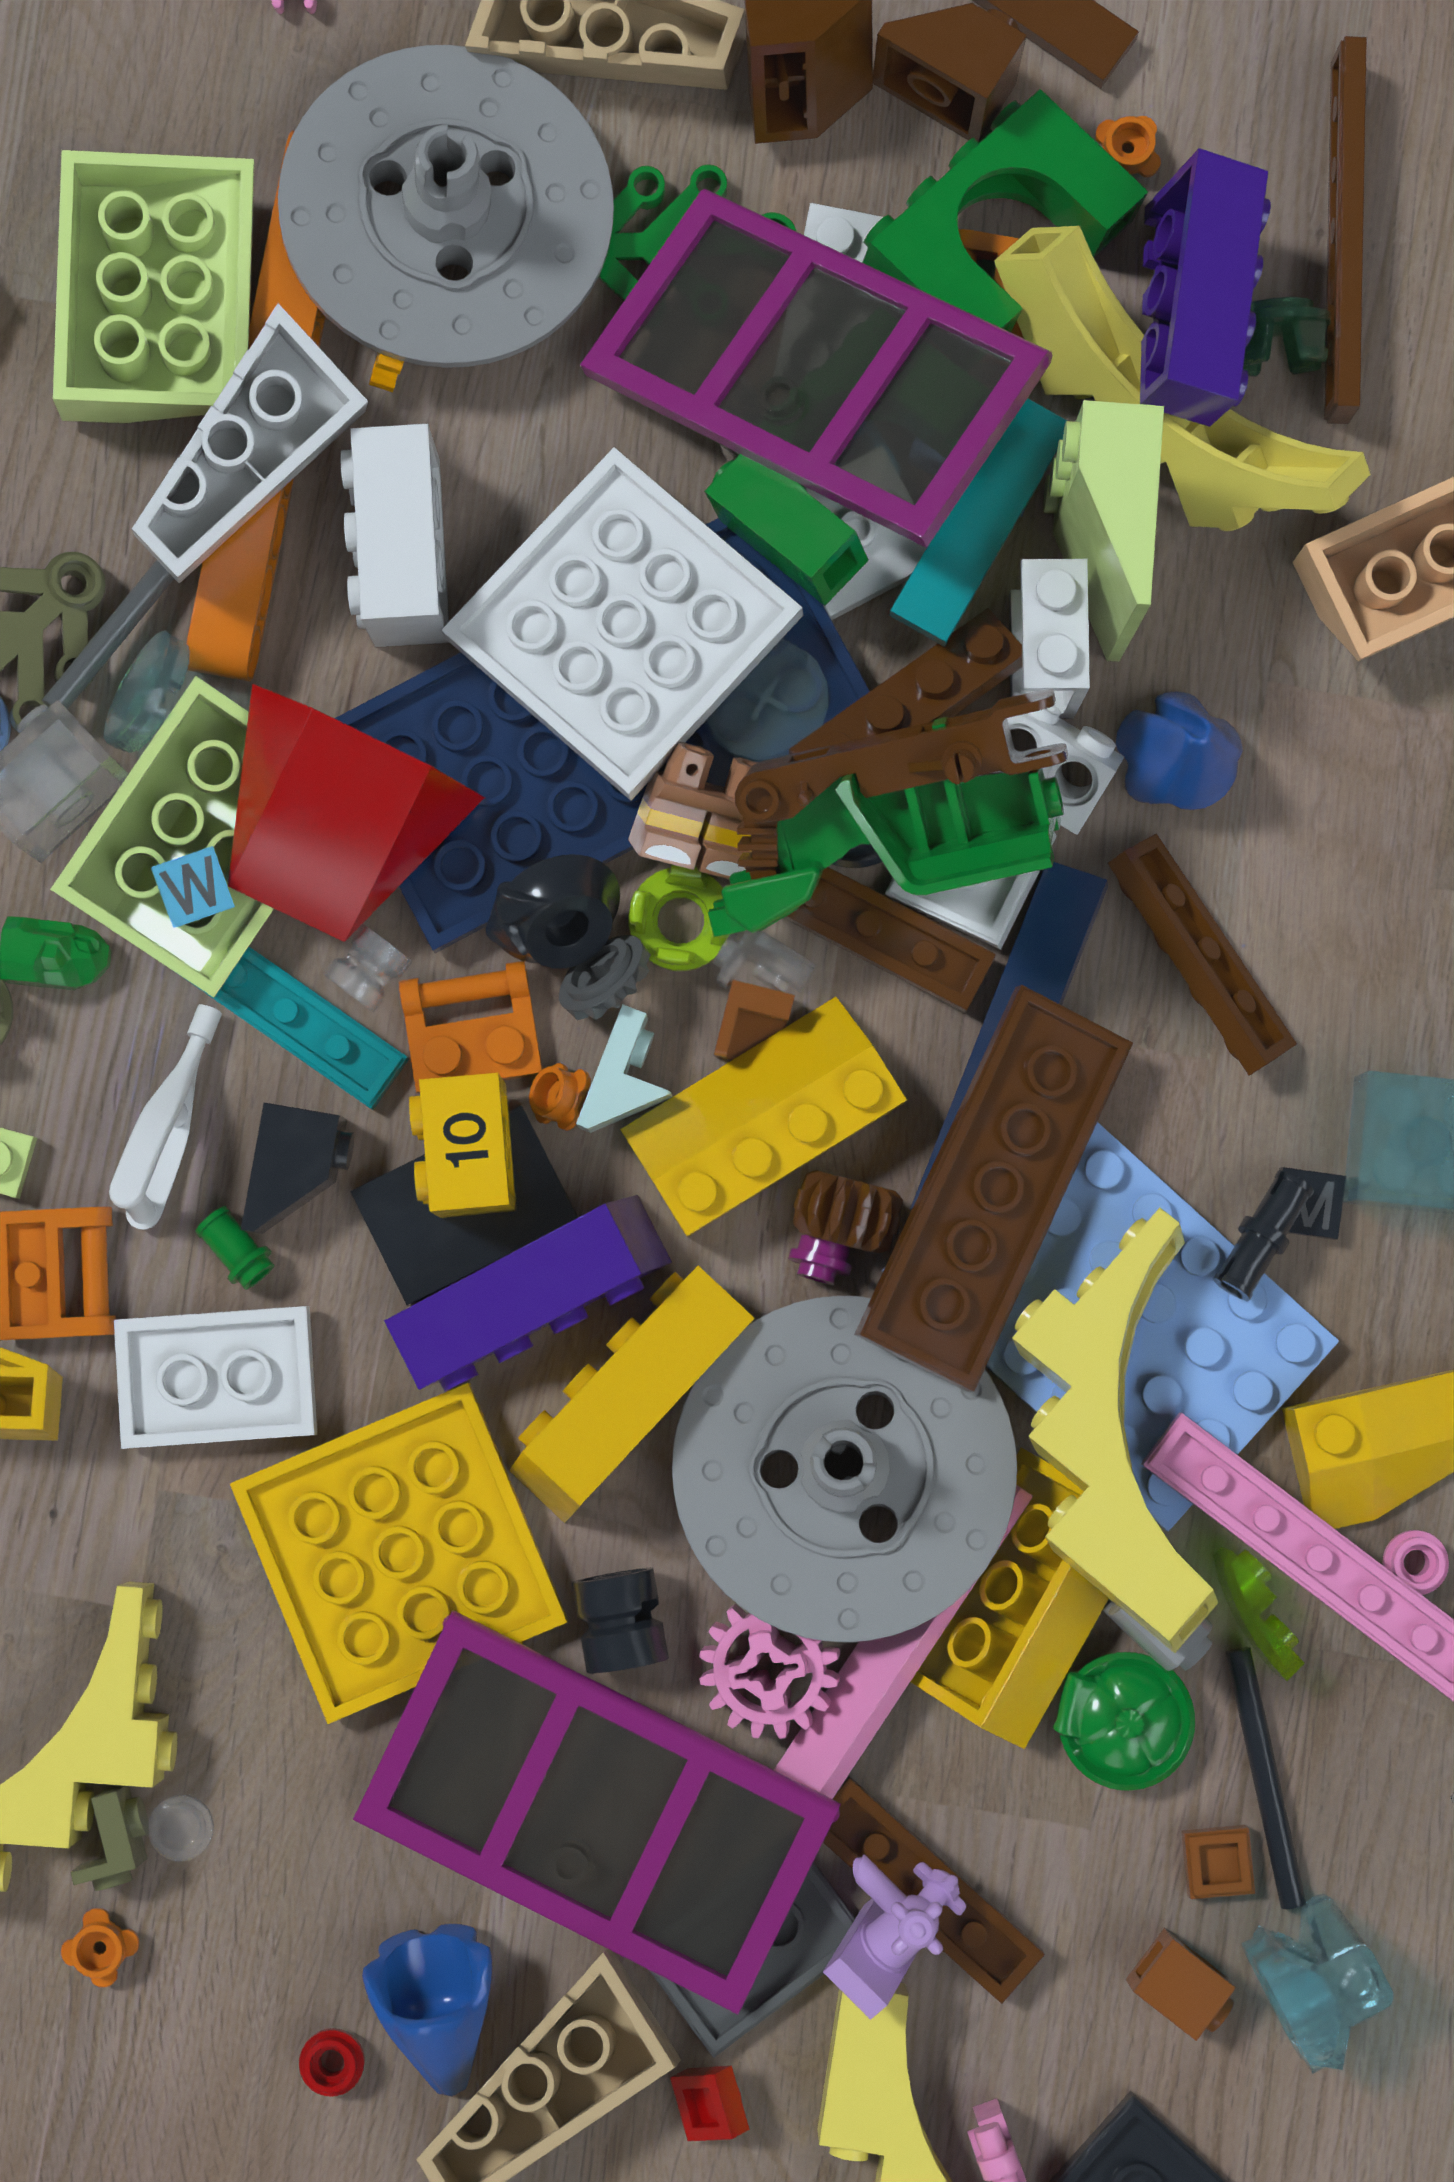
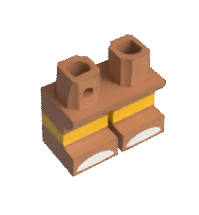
(689, 819)

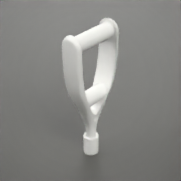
(161, 1133)

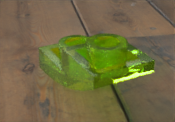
(1247, 1596)

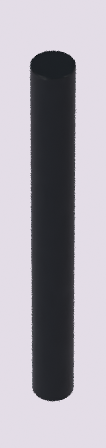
(1265, 1778)

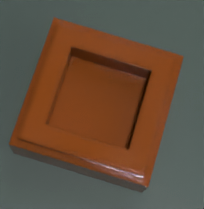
(1218, 1862)

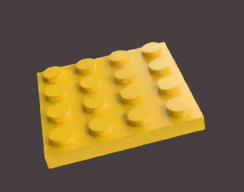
(388, 1539)

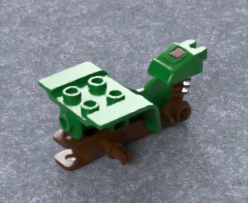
(912, 794)

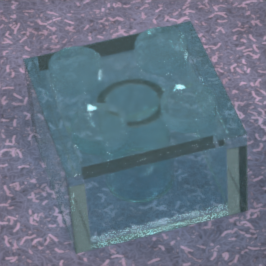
(1401, 1142)

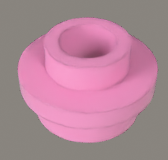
(1435, 1558)

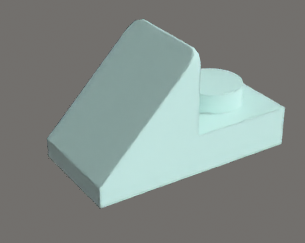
(612, 1091)

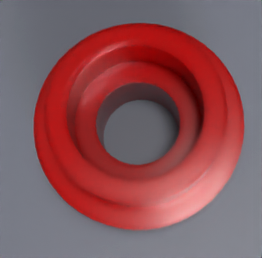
(325, 2081)

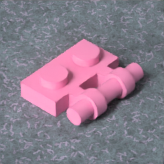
(994, 2145)

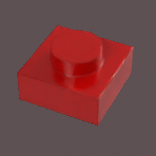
(709, 2103)

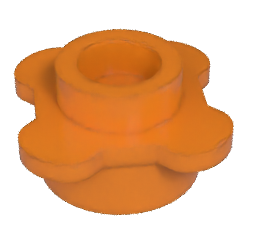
(1135, 131)
(559, 1095)
(81, 1949)

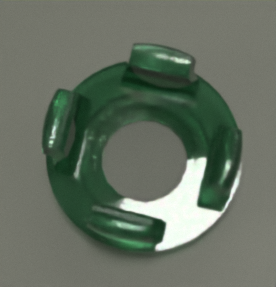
(1302, 333)

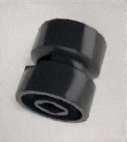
(620, 1620)

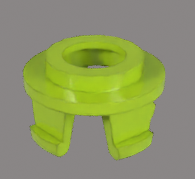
(646, 906)

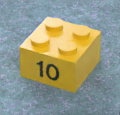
(464, 1145)

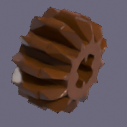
(847, 1211)

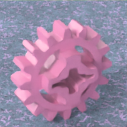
(774, 1694)

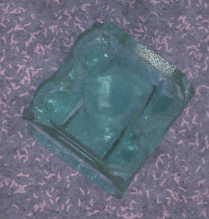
(1319, 1983)

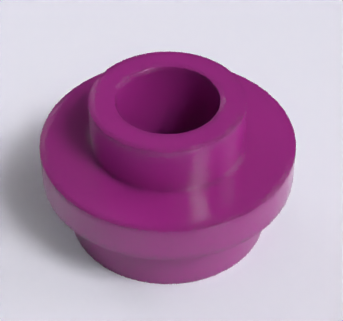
(820, 1259)

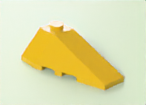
(1372, 1447)

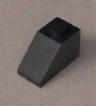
(293, 1162)

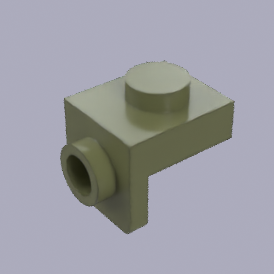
(121, 1828)

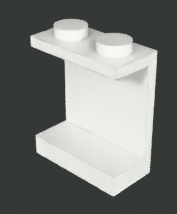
(1053, 628)

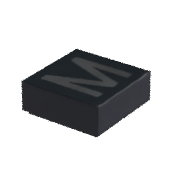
(1323, 1210)

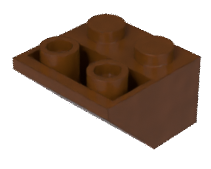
(806, 64)

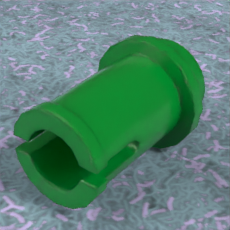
(235, 1248)

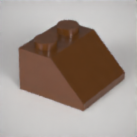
(951, 65)

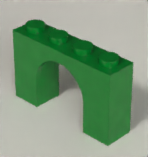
(1029, 157)
(787, 526)

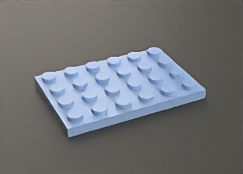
(1195, 1344)

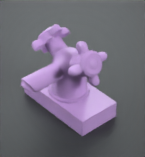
(889, 1933)

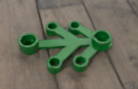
(649, 242)

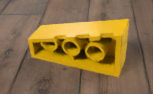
(629, 1393)

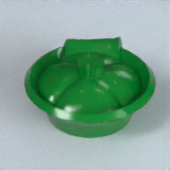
(1125, 1721)

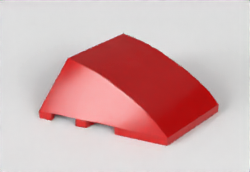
(332, 815)

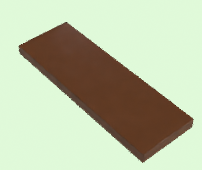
(994, 1189)

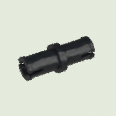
(1263, 1235)

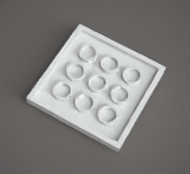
(622, 623)

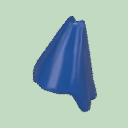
(1178, 753)
(433, 2000)

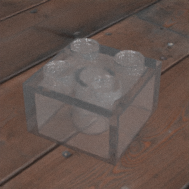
(53, 780)

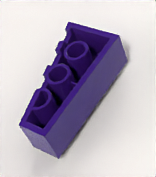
(1202, 286)
(527, 1291)

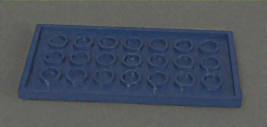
(534, 786)

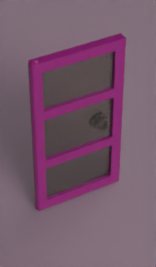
(816, 366)
(596, 1811)

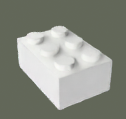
(396, 535)

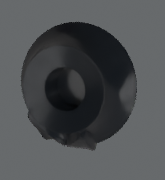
(556, 911)

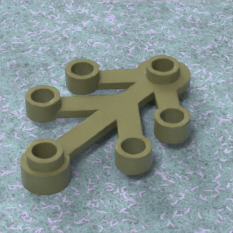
(23, 631)

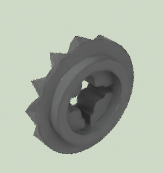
(604, 978)

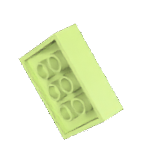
(150, 283)
(1107, 511)
(169, 806)

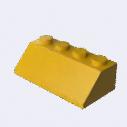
(763, 1115)
(1018, 1622)

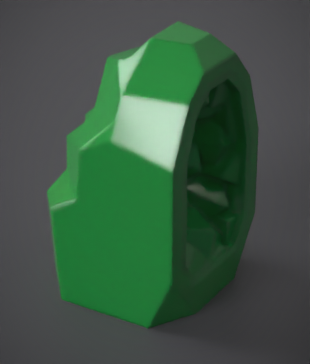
(51, 954)

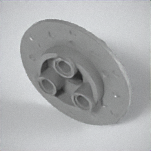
(378, 257)
(799, 1549)

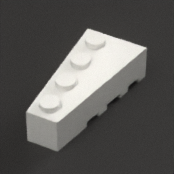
(251, 443)

